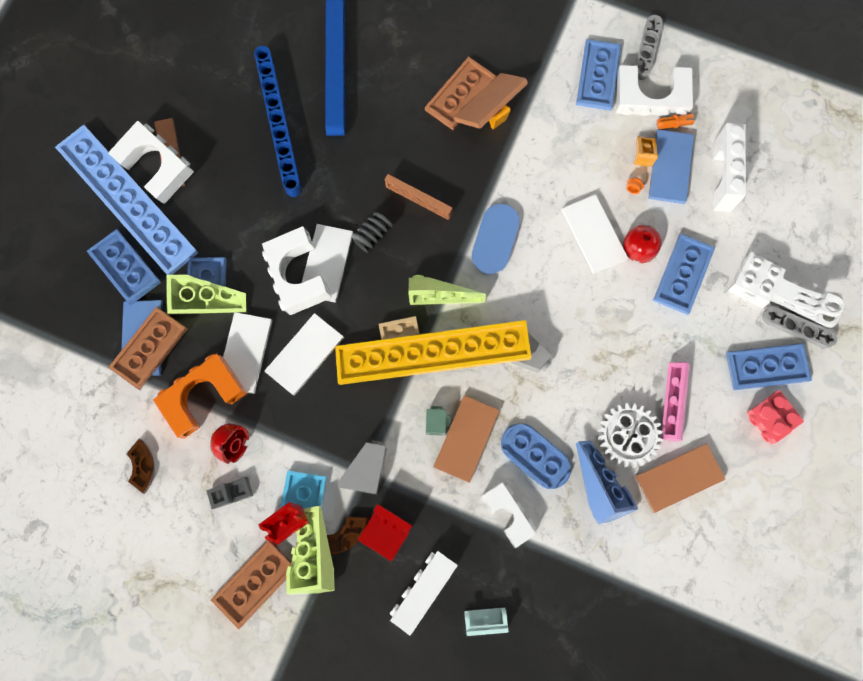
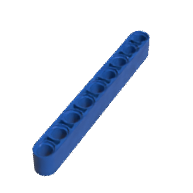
(335, 68)
(277, 128)

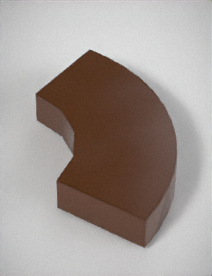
(142, 466)
(347, 536)

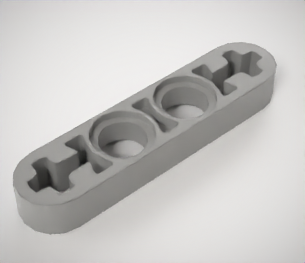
(648, 47)
(798, 330)

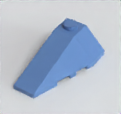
(604, 494)

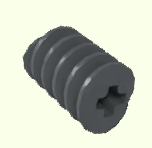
(371, 230)

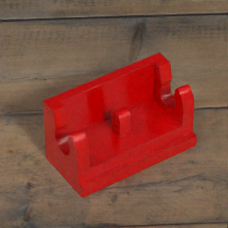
(284, 522)

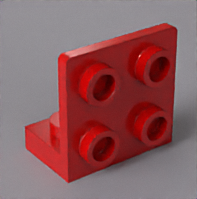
(385, 533)

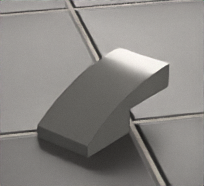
(229, 493)

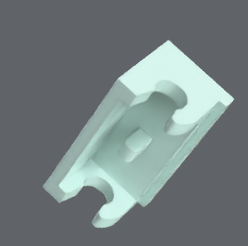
(486, 621)

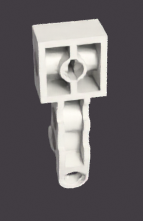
(763, 282)

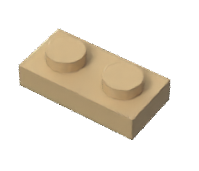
(399, 328)

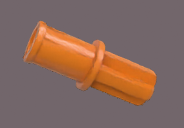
(675, 121)

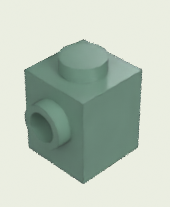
(437, 421)

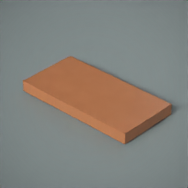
(459, 91)
(490, 100)
(147, 348)
(466, 439)
(680, 478)
(252, 584)

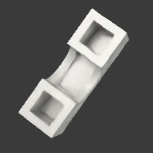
(521, 528)

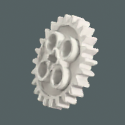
(646, 443)

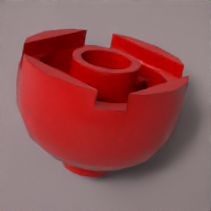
(642, 243)
(228, 442)

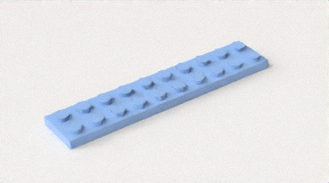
(126, 200)

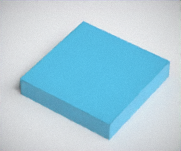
(304, 489)

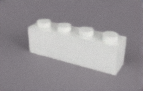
(421, 596)

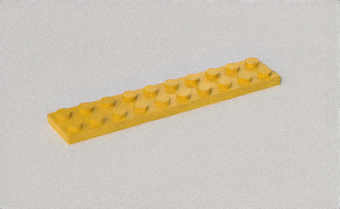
(433, 352)

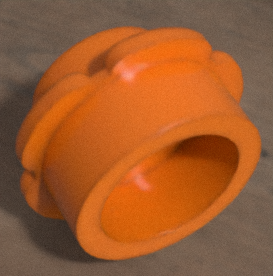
(634, 185)

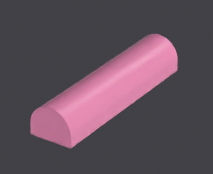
(675, 401)

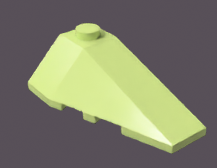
(432, 291)
(199, 296)
(311, 561)

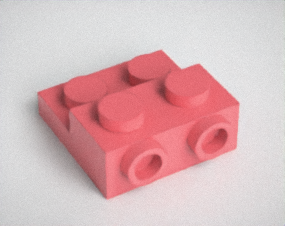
(775, 417)

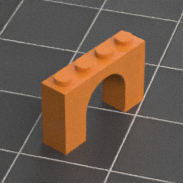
(173, 401)

